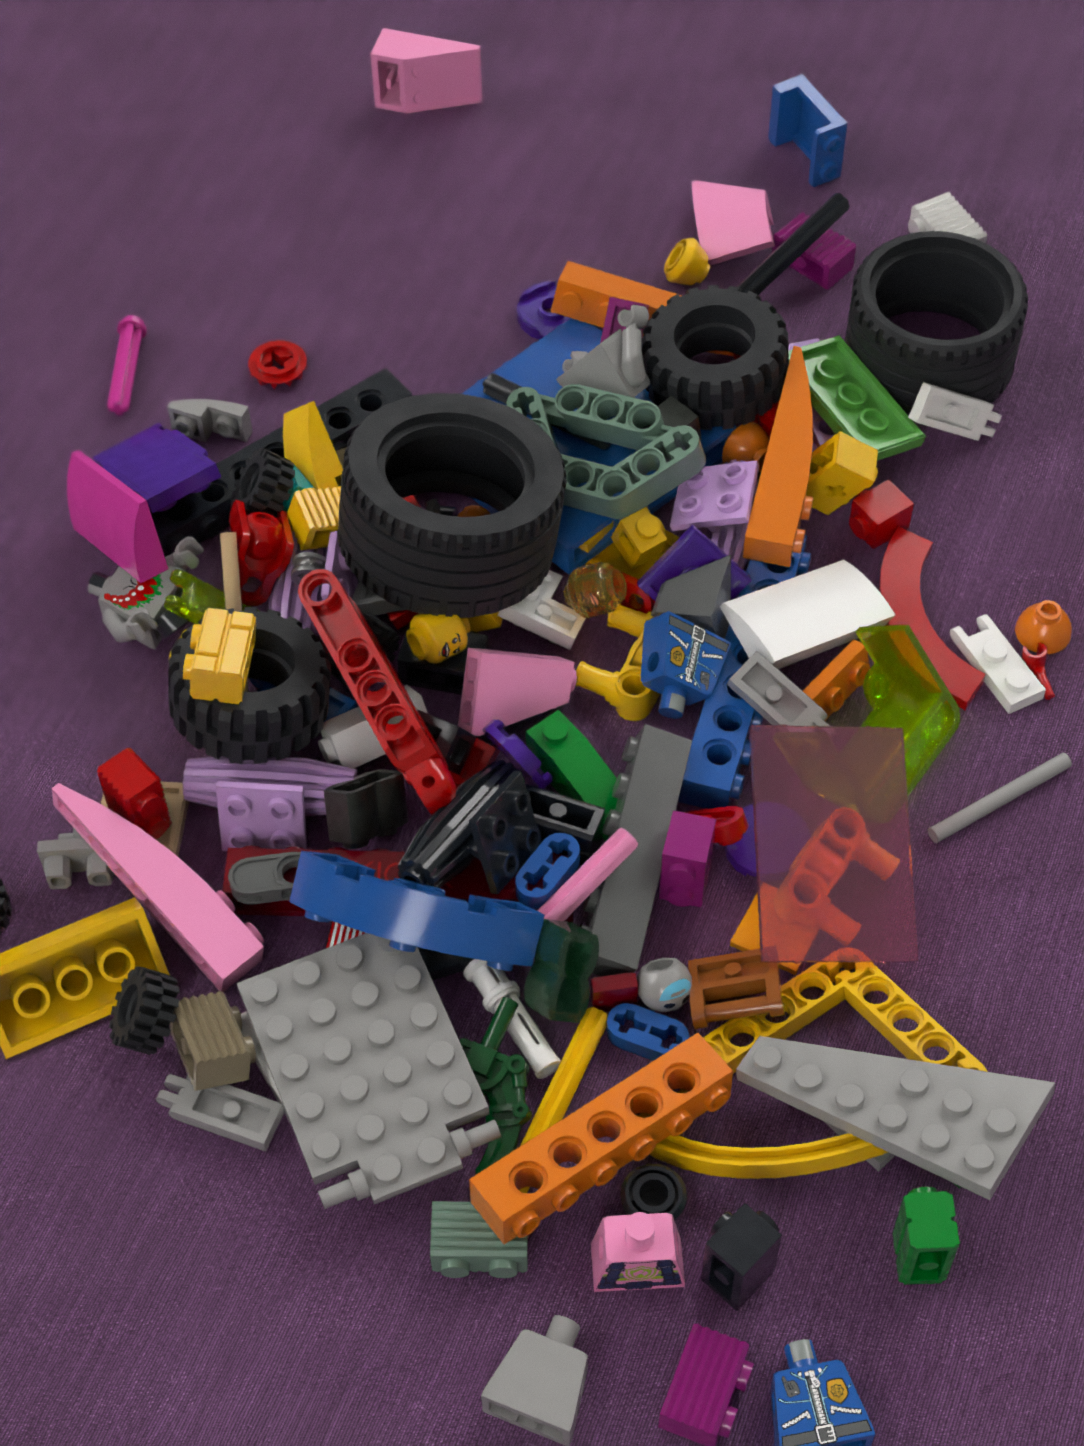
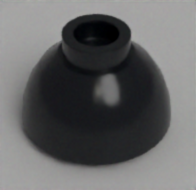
(653, 1190)

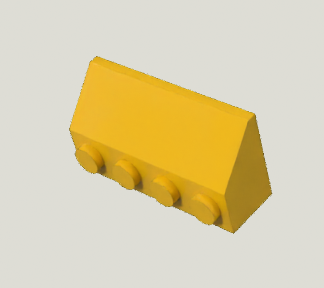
(72, 975)

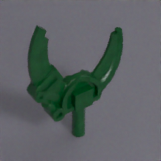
(502, 1080)

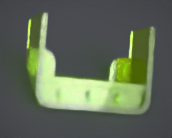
(908, 695)

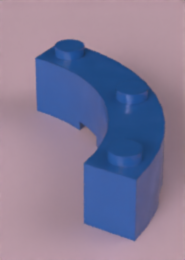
(415, 913)

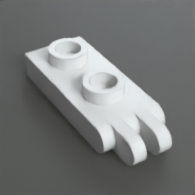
(953, 412)

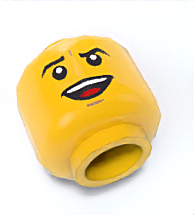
(437, 636)

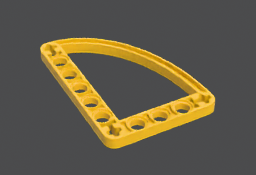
(833, 1151)

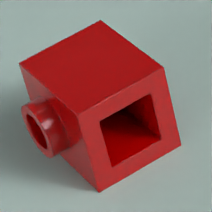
(879, 512)

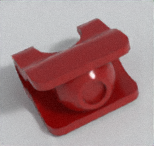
(262, 547)

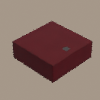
(613, 990)

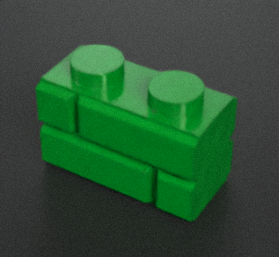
(925, 1236)

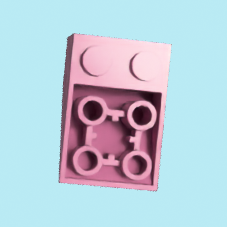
(424, 72)

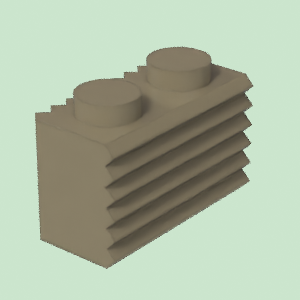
(212, 1041)

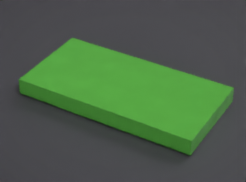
(855, 401)

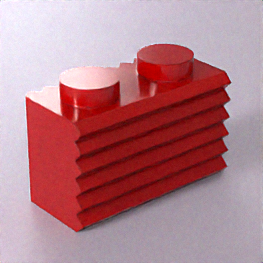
(135, 792)

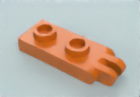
(840, 678)

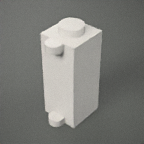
(350, 739)

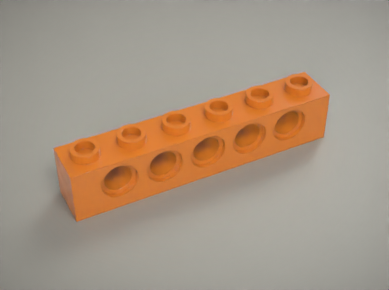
(536, 1163)

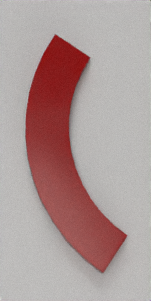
(901, 590)

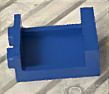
(812, 124)

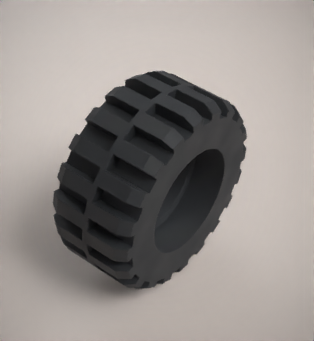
(713, 322)
(265, 721)

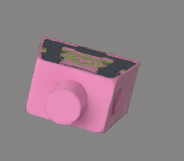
(637, 1253)

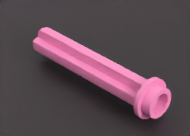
(589, 876)

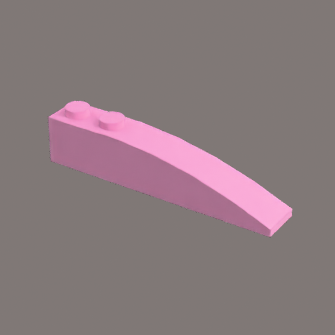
(169, 889)

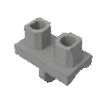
(71, 855)

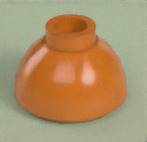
(747, 444)
(1045, 624)

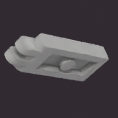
(775, 694)
(223, 1111)

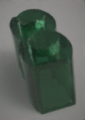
(559, 978)

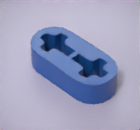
(541, 865)
(647, 1033)

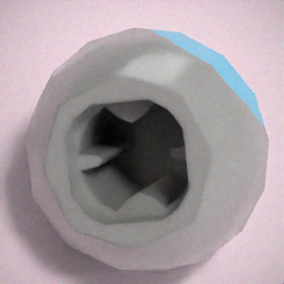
(664, 984)

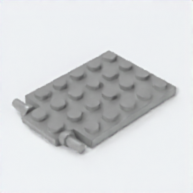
(367, 1068)

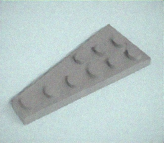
(930, 1114)

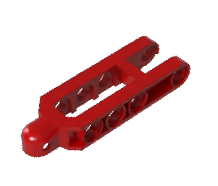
(365, 663)

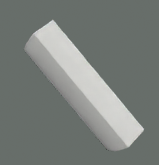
(807, 614)

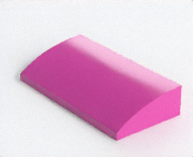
(113, 518)

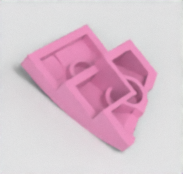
(731, 220)

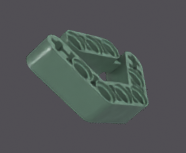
(654, 446)

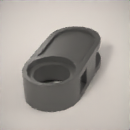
(261, 878)

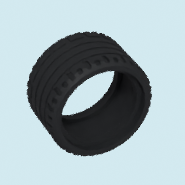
(943, 276)

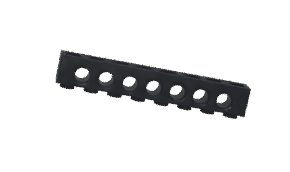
(208, 512)

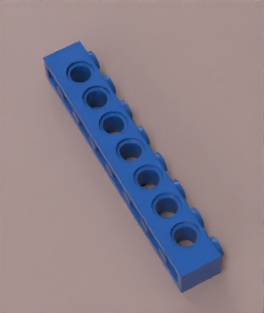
(712, 784)

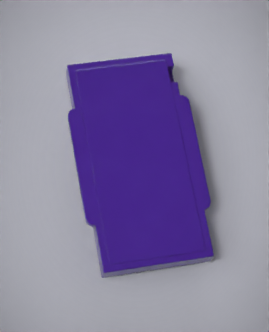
(160, 466)

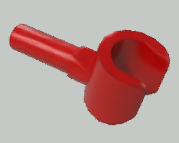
(1037, 665)

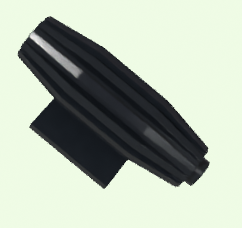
(485, 822)

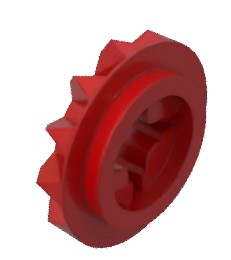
(283, 352)

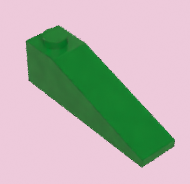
(572, 762)

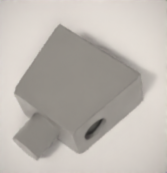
(540, 1382)

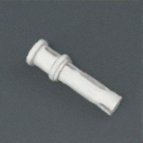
(494, 985)

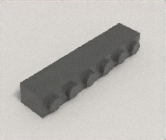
(644, 807)

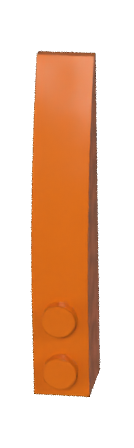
(585, 295)
(784, 478)

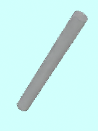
(999, 797)

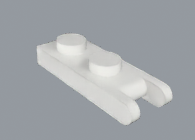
(1004, 669)

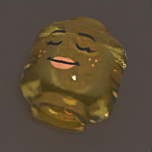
(595, 590)

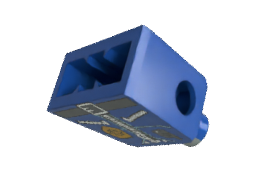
(680, 662)
(816, 1402)

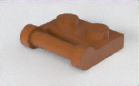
(733, 977)

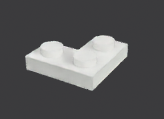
(544, 615)

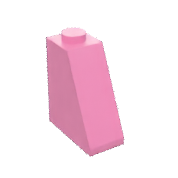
(512, 687)

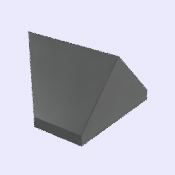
(699, 596)

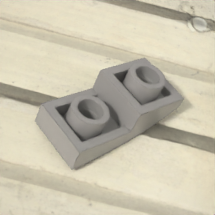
(203, 416)

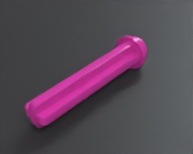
(131, 333)

